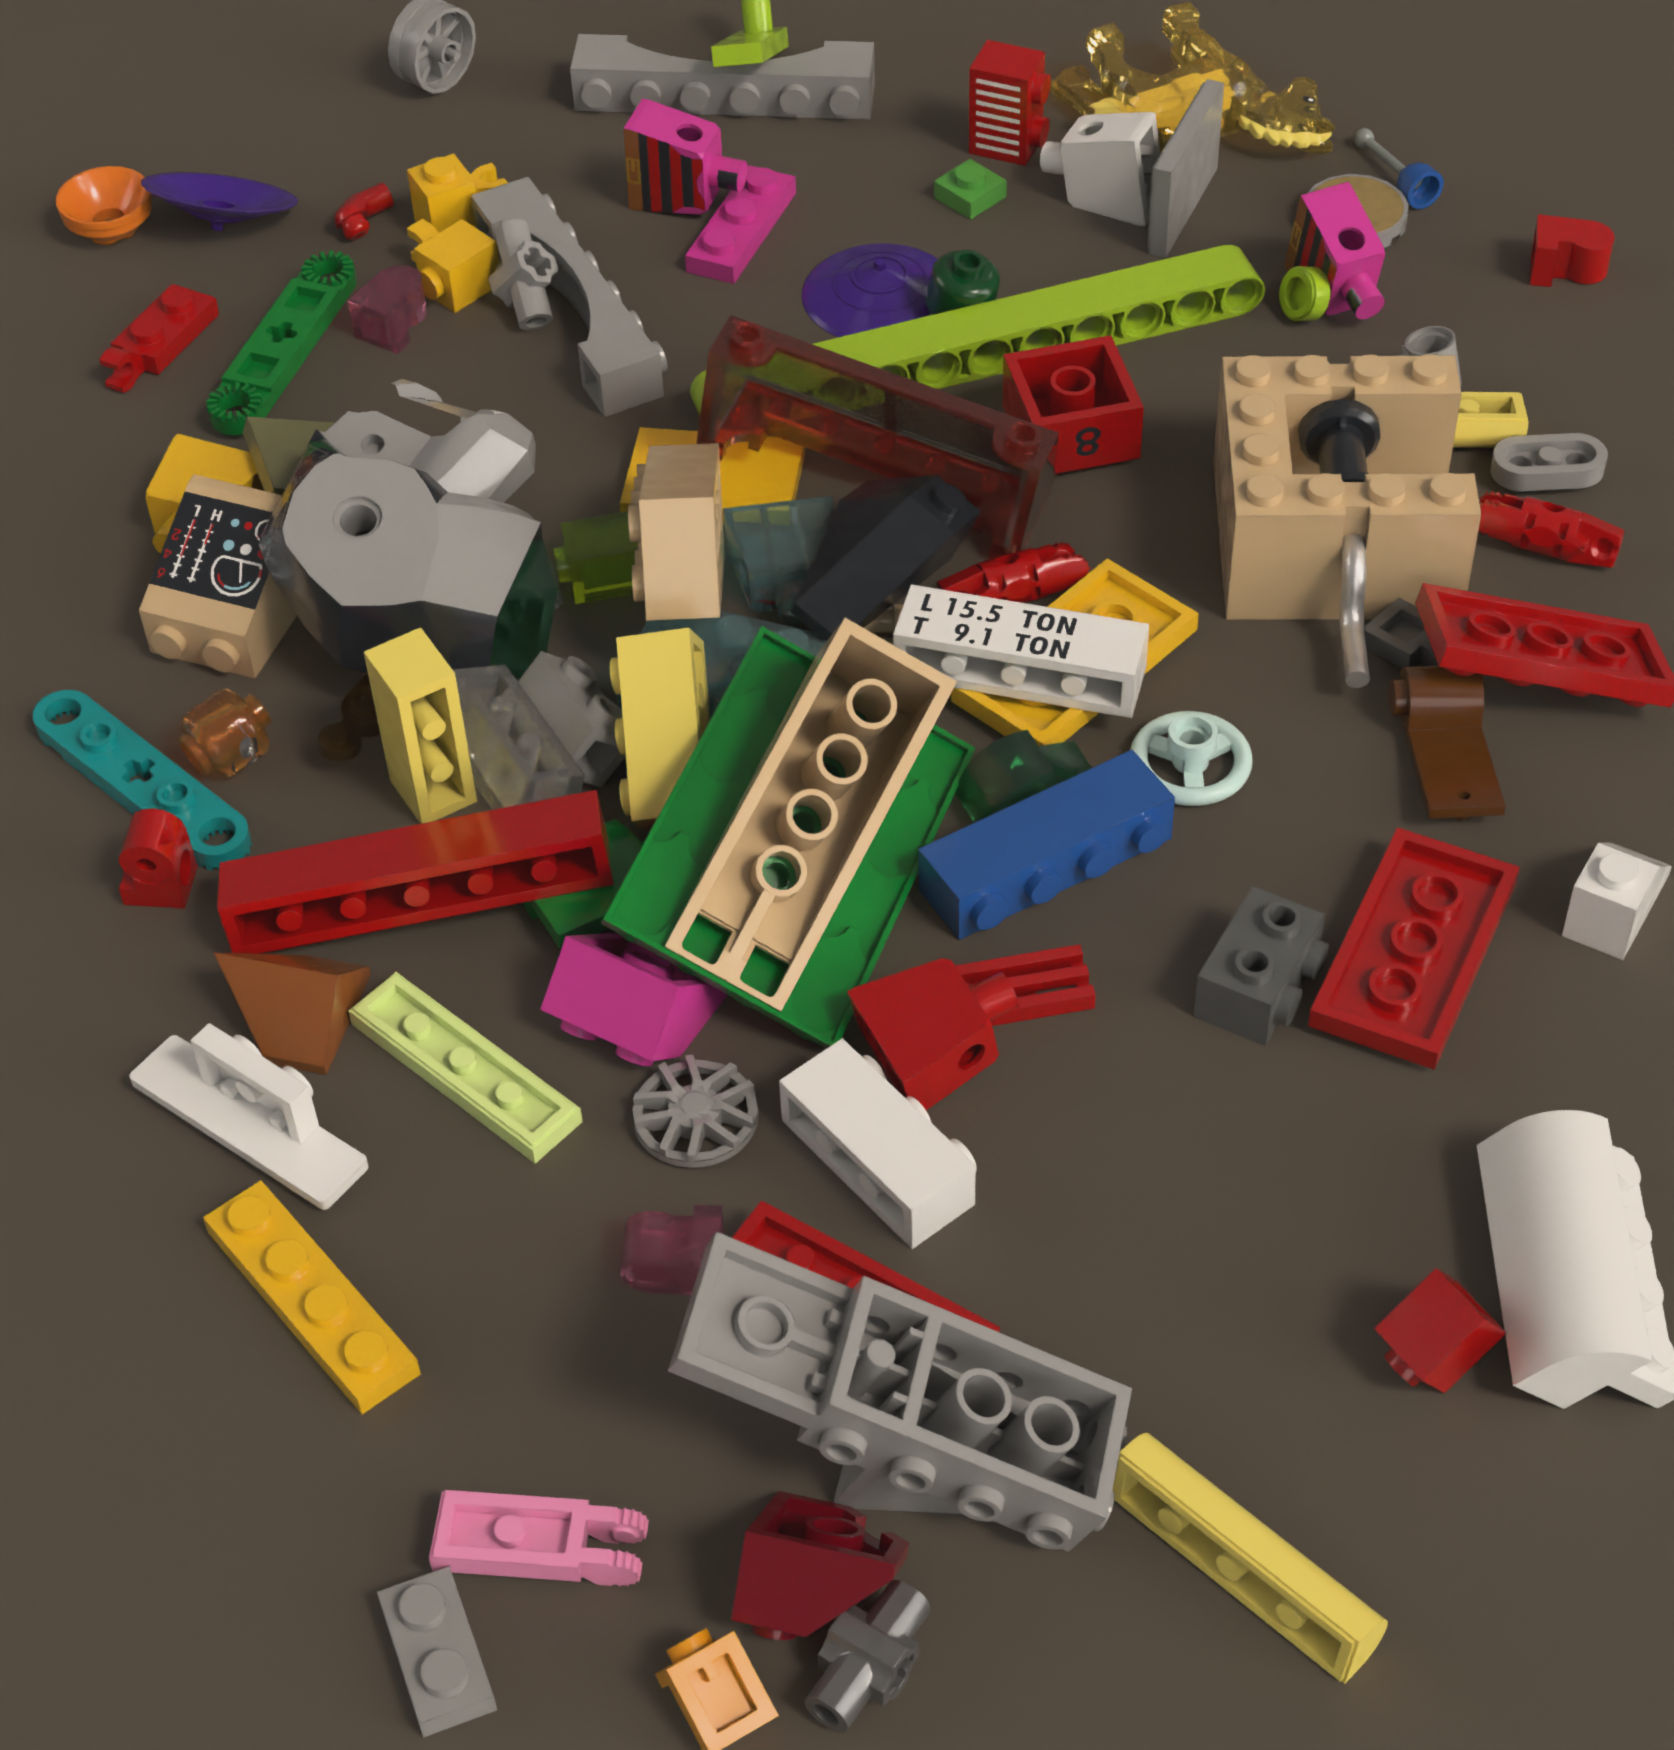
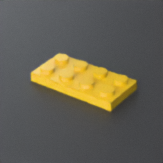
(1102, 592)

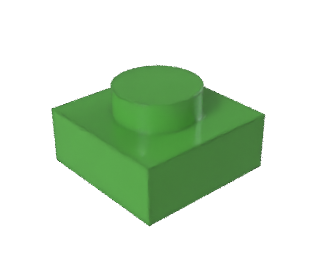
(970, 189)

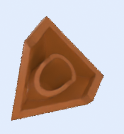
(295, 1004)

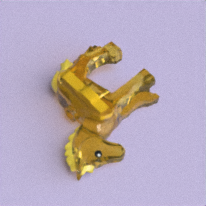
(1248, 104)

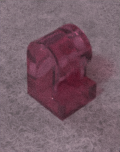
(395, 303)
(665, 1250)

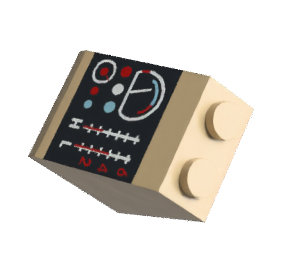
(211, 584)

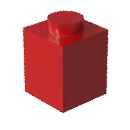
(1437, 1333)

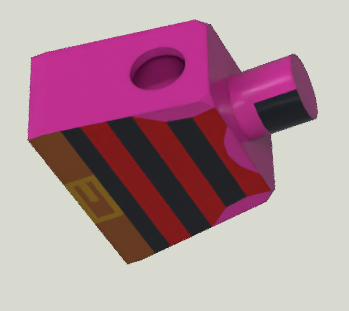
(676, 161)
(1340, 240)

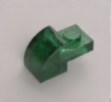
(1014, 771)

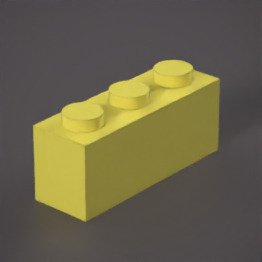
(662, 713)
(421, 725)

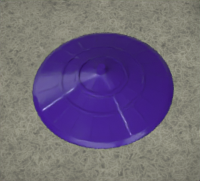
(219, 197)
(868, 288)

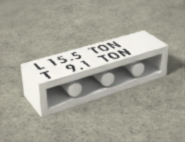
(1026, 649)

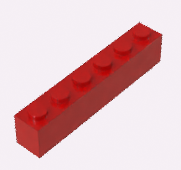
(414, 874)

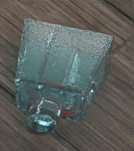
(774, 548)

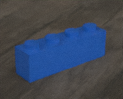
(1045, 844)

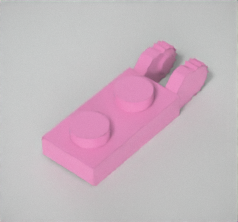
(535, 1538)

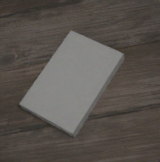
(1185, 168)

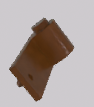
(1447, 741)

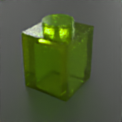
(596, 557)

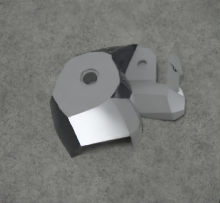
(404, 531)

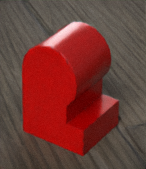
(1570, 250)
(156, 861)

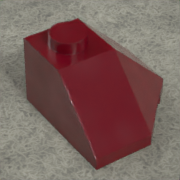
(809, 1565)

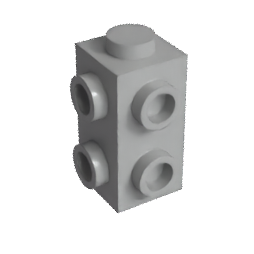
(576, 712)

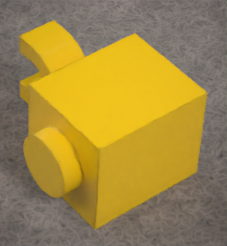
(444, 189)
(453, 262)

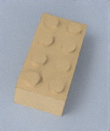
(678, 532)

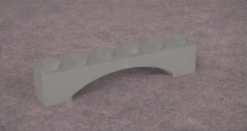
(819, 83)
(618, 359)

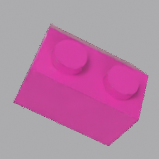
(628, 998)

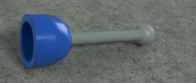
(1417, 181)

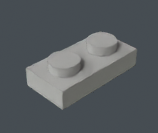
(436, 1651)

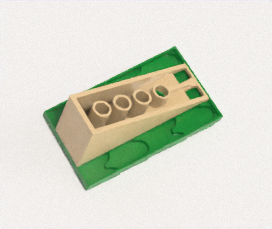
(797, 827)

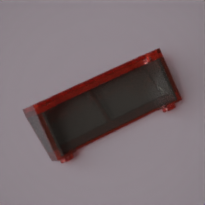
(877, 421)

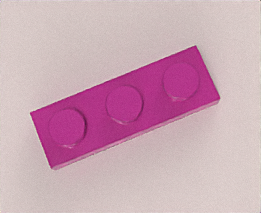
(740, 225)

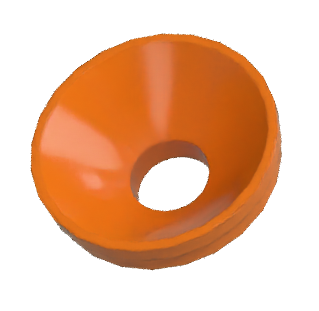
(103, 195)

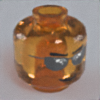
(225, 733)

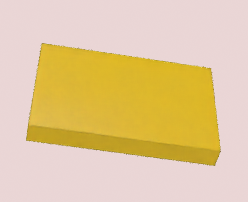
(745, 474)

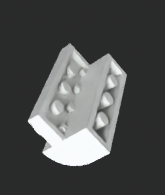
(1574, 1261)

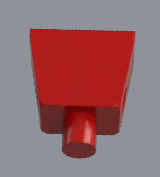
(931, 1026)

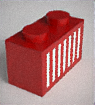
(1008, 102)

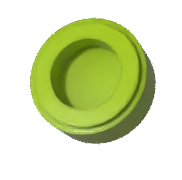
(1304, 293)

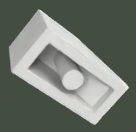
(1613, 898)

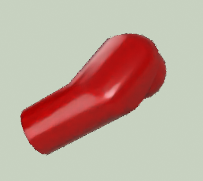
(356, 208)

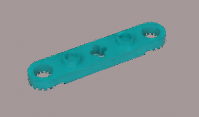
(113, 754)

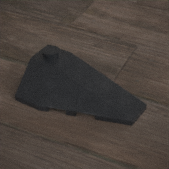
(879, 546)

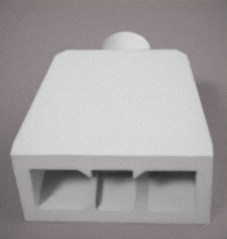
(1107, 164)

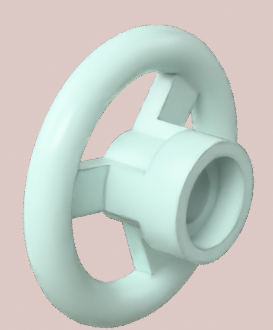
(1190, 745)

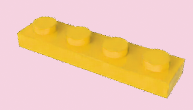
(312, 1297)

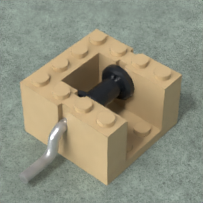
(1339, 489)

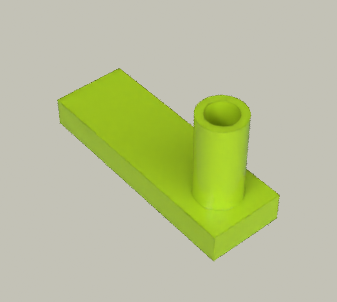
(754, 43)

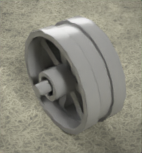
(431, 49)

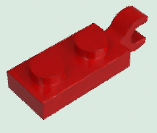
(158, 335)

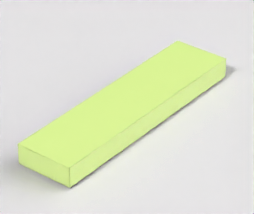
(466, 1067)

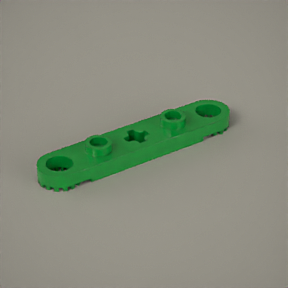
(282, 341)

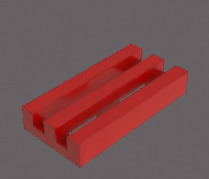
(1035, 973)

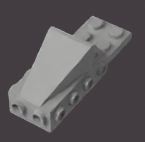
(908, 1396)

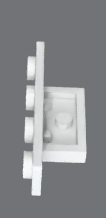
(251, 1110)

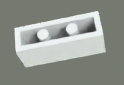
(879, 1142)

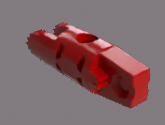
(1550, 529)
(1021, 574)

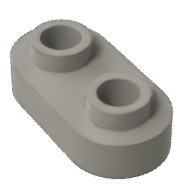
(1548, 462)

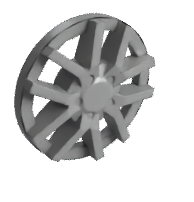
(695, 1112)

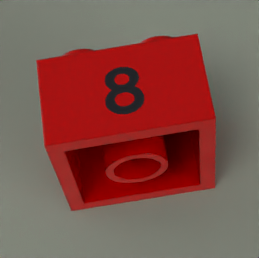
(1081, 395)

